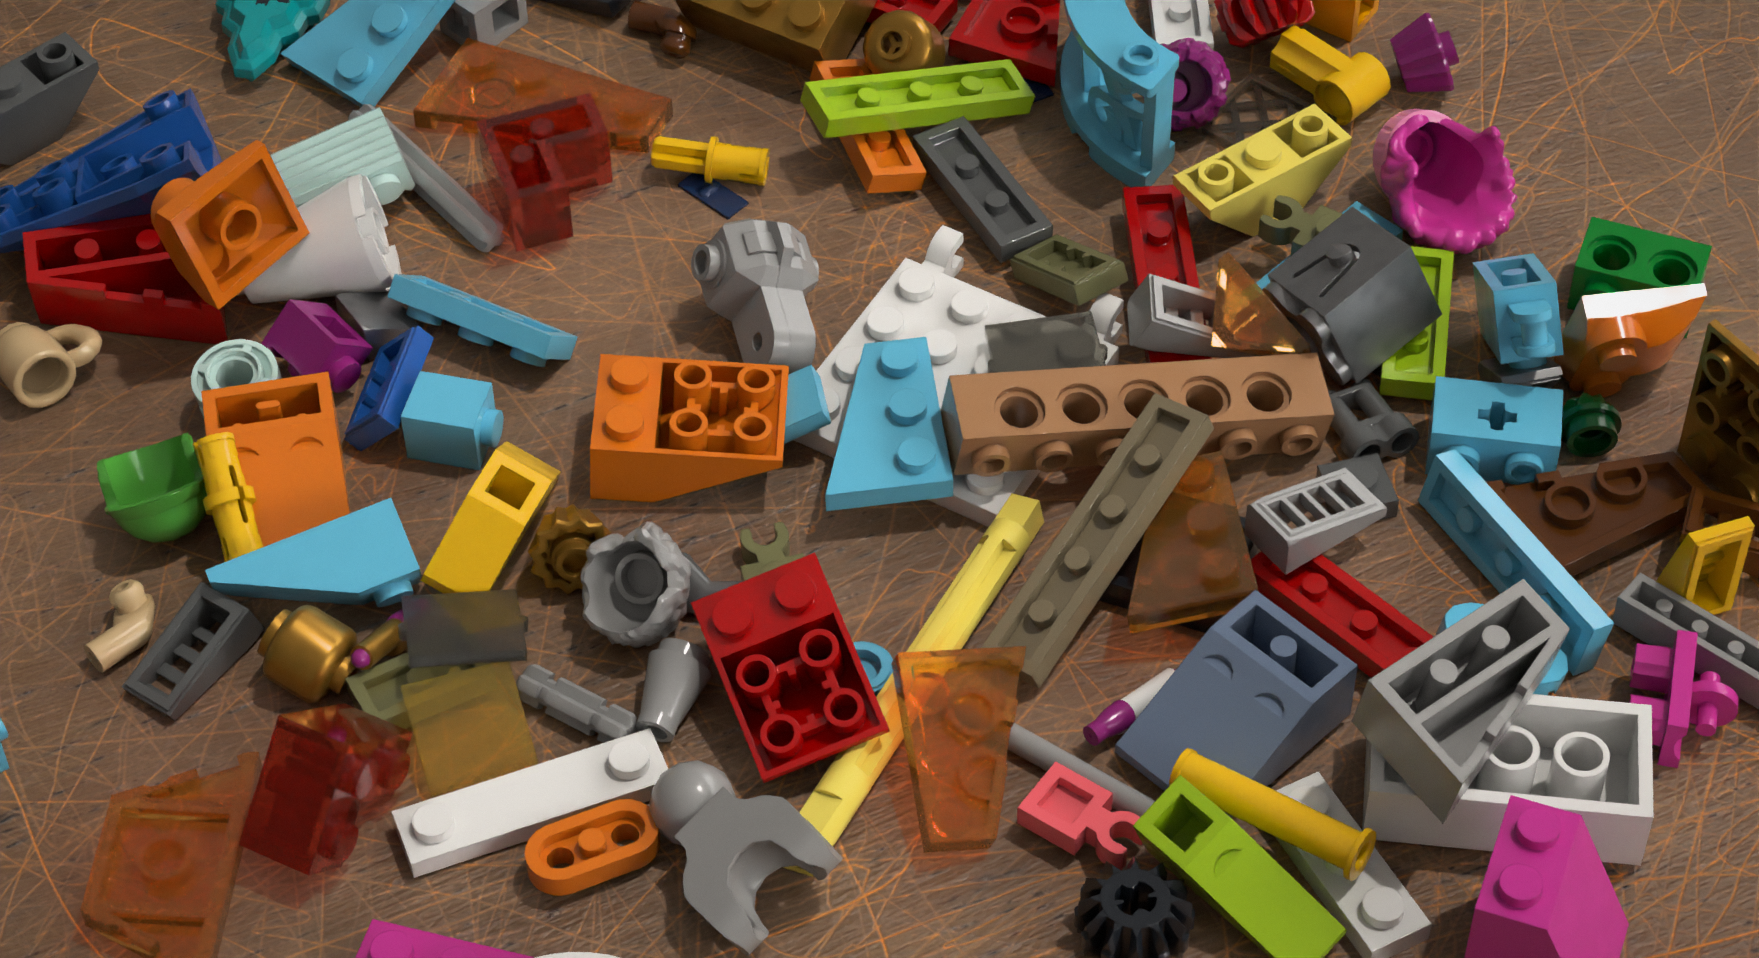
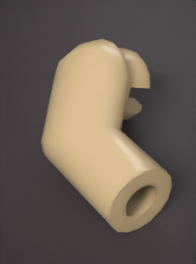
(130, 629)

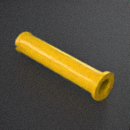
(1278, 814)

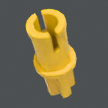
(712, 159)

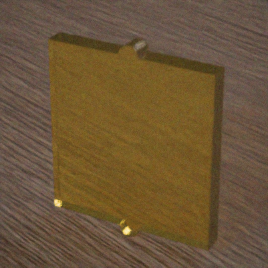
(468, 726)

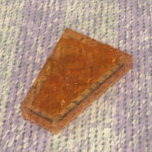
(956, 739)

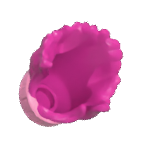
(1444, 180)

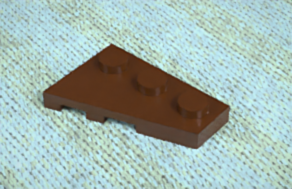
(1604, 511)

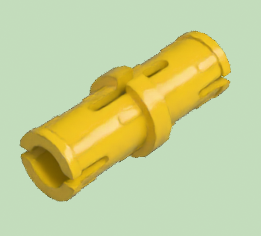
(228, 495)

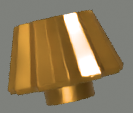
(562, 546)

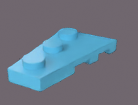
(365, 45)
(891, 432)

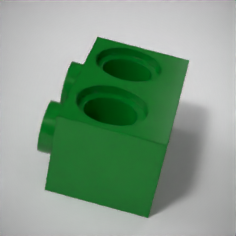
(1632, 259)

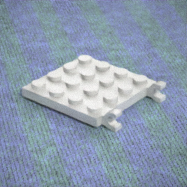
(953, 318)

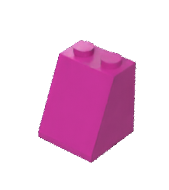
(1545, 891)

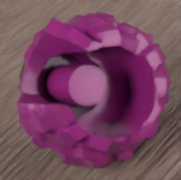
(1198, 84)

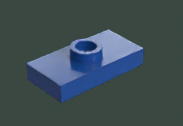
(388, 388)

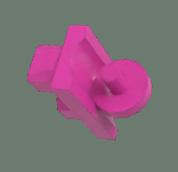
(1701, 702)

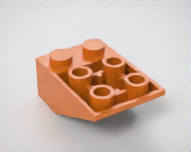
(683, 425)
(285, 450)

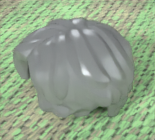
(635, 586)

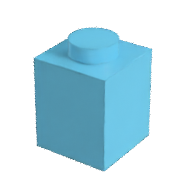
(451, 420)

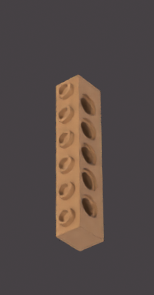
(1251, 402)

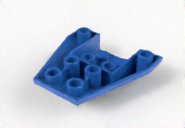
(114, 172)

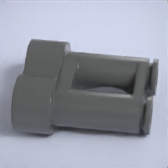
(1381, 433)

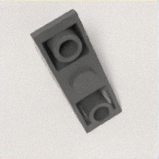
(42, 96)

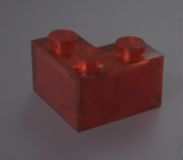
(539, 159)
(315, 782)

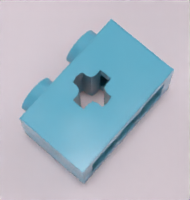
(1496, 427)

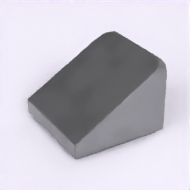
(374, 317)
(1542, 376)

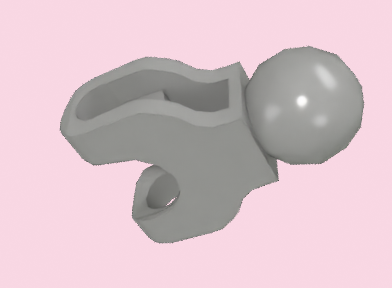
(733, 845)

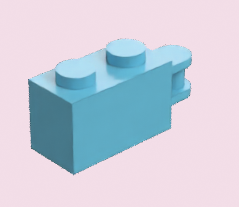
(1518, 310)

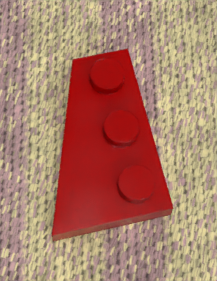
(1010, 30)

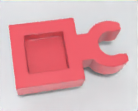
(1077, 811)

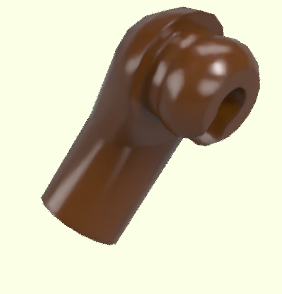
(664, 21)

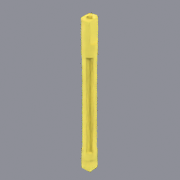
(947, 628)

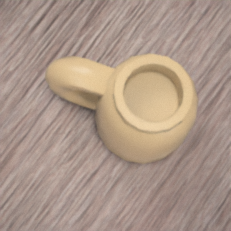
(38, 366)

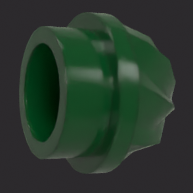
(1590, 425)

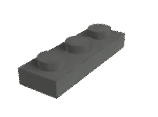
(982, 188)

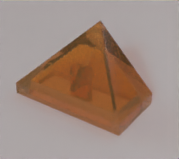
(1247, 318)

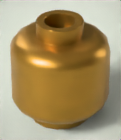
(902, 43)
(308, 653)

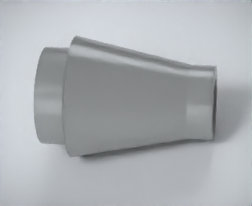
(671, 686)

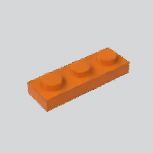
(881, 159)

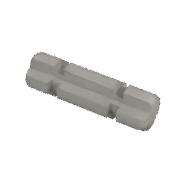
(574, 704)

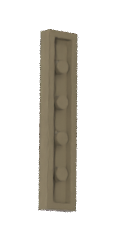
(1100, 534)

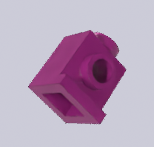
(316, 342)

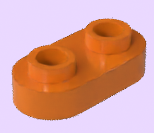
(591, 847)

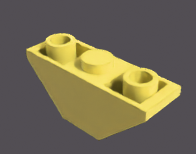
(1280, 160)

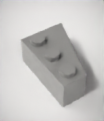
(1459, 693)

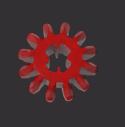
(1260, 20)

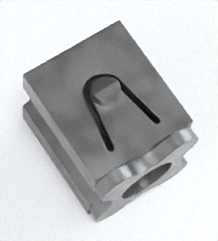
(1353, 295)

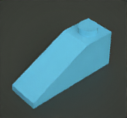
(338, 562)

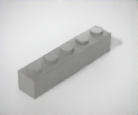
(1656, 614)

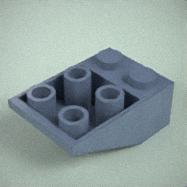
(1244, 697)

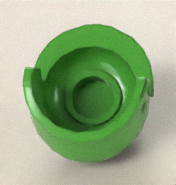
(155, 490)

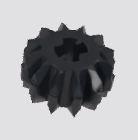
(1134, 913)

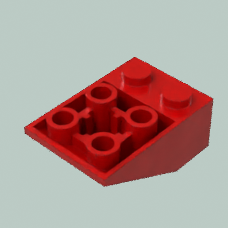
(789, 667)

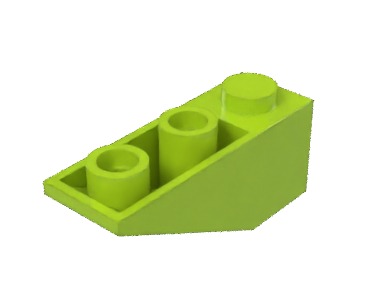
(1235, 875)

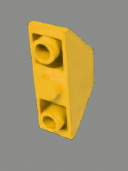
(491, 521)

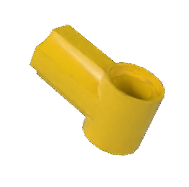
(1338, 83)

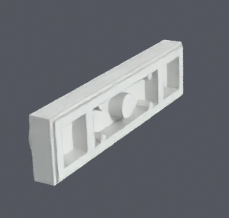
(521, 802)

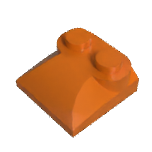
(228, 223)
(1625, 335)

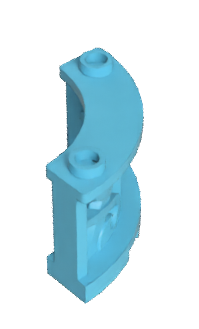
(1099, 72)

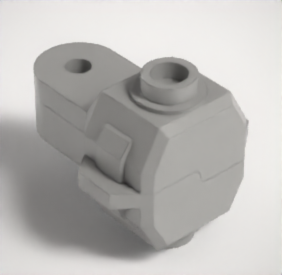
(758, 281)

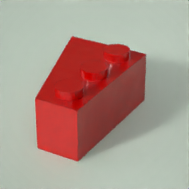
(116, 281)

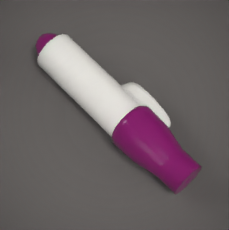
(1122, 713)

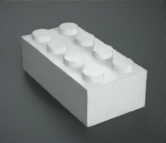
(1556, 753)

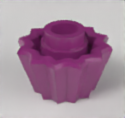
(1425, 56)

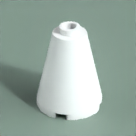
(341, 252)

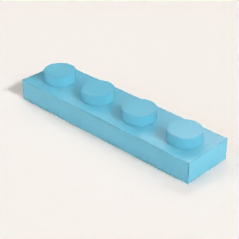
(1510, 552)

